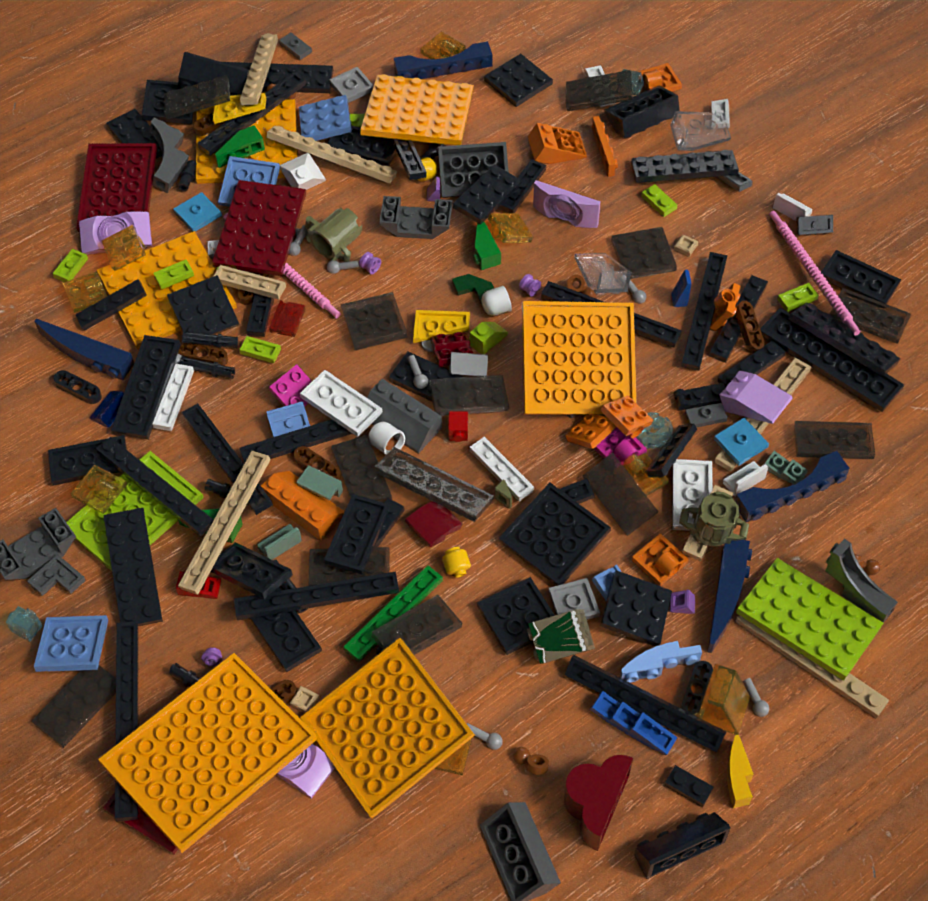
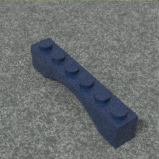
(474, 57)
(757, 501)

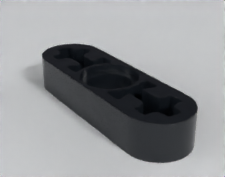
(81, 393)
(702, 683)

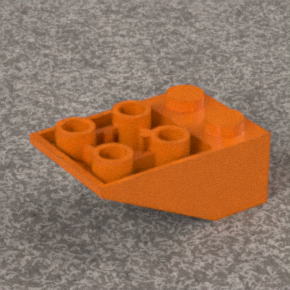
(555, 144)

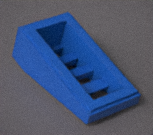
(681, 291)

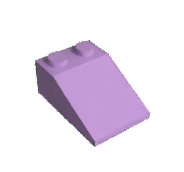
(754, 398)

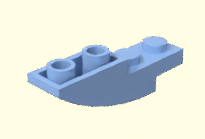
(652, 661)

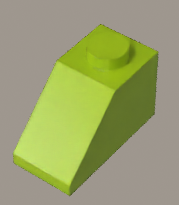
(486, 336)

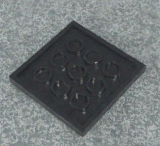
(554, 534)

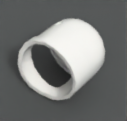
(496, 301)
(382, 433)

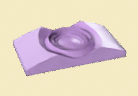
(566, 205)
(98, 228)
(308, 770)

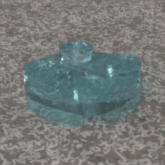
(657, 439)

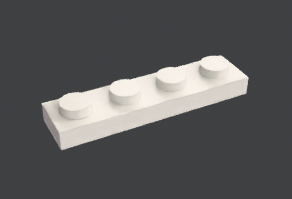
(173, 397)
(501, 468)

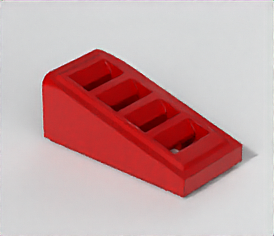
(203, 593)

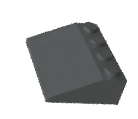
(464, 164)

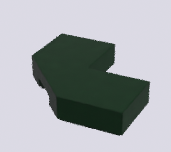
(469, 283)

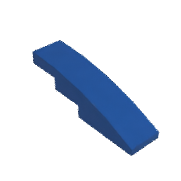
(633, 724)

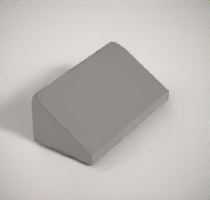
(468, 364)

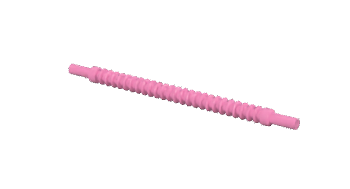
(815, 274)
(306, 287)

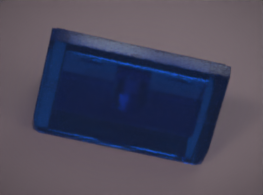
(108, 409)

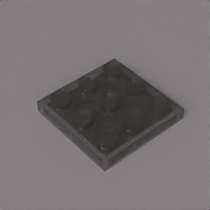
(644, 252)
(374, 321)

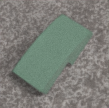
(782, 468)

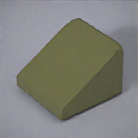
(503, 494)

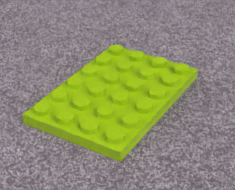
(90, 525)
(810, 618)

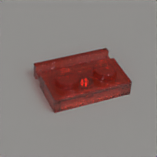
(287, 318)

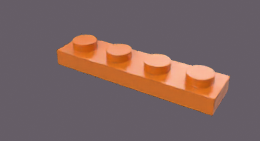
(603, 145)

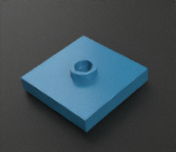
(197, 212)
(741, 441)

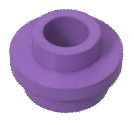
(212, 657)

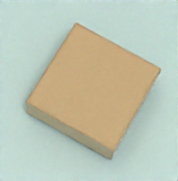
(686, 245)
(304, 699)

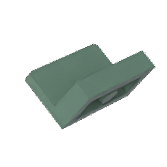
(320, 483)
(280, 542)

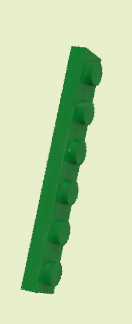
(404, 601)

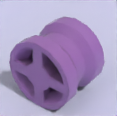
(370, 263)
(530, 285)

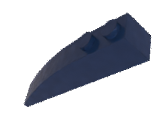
(88, 351)
(730, 582)

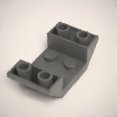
(415, 221)
(37, 548)

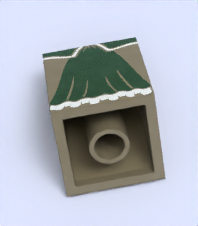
(560, 636)

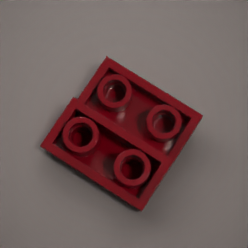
(445, 344)
(433, 523)

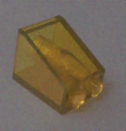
(725, 700)

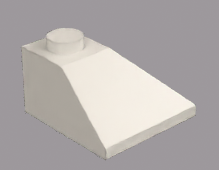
(302, 172)

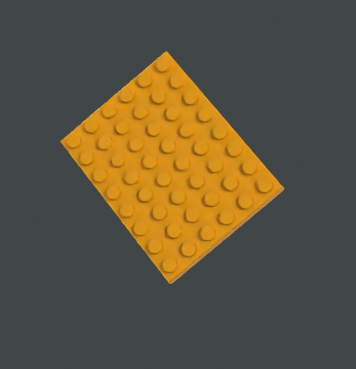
(207, 751)

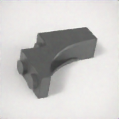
(173, 160)
(857, 585)

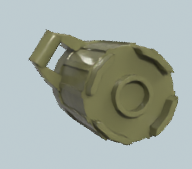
(334, 234)
(715, 520)

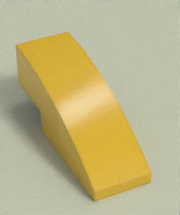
(739, 775)

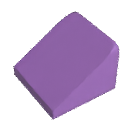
(433, 190)
(682, 602)

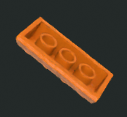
(302, 506)

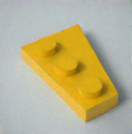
(234, 109)
(432, 323)

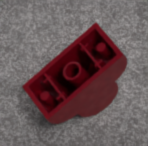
(594, 794)

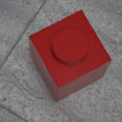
(458, 426)

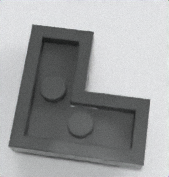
(55, 572)

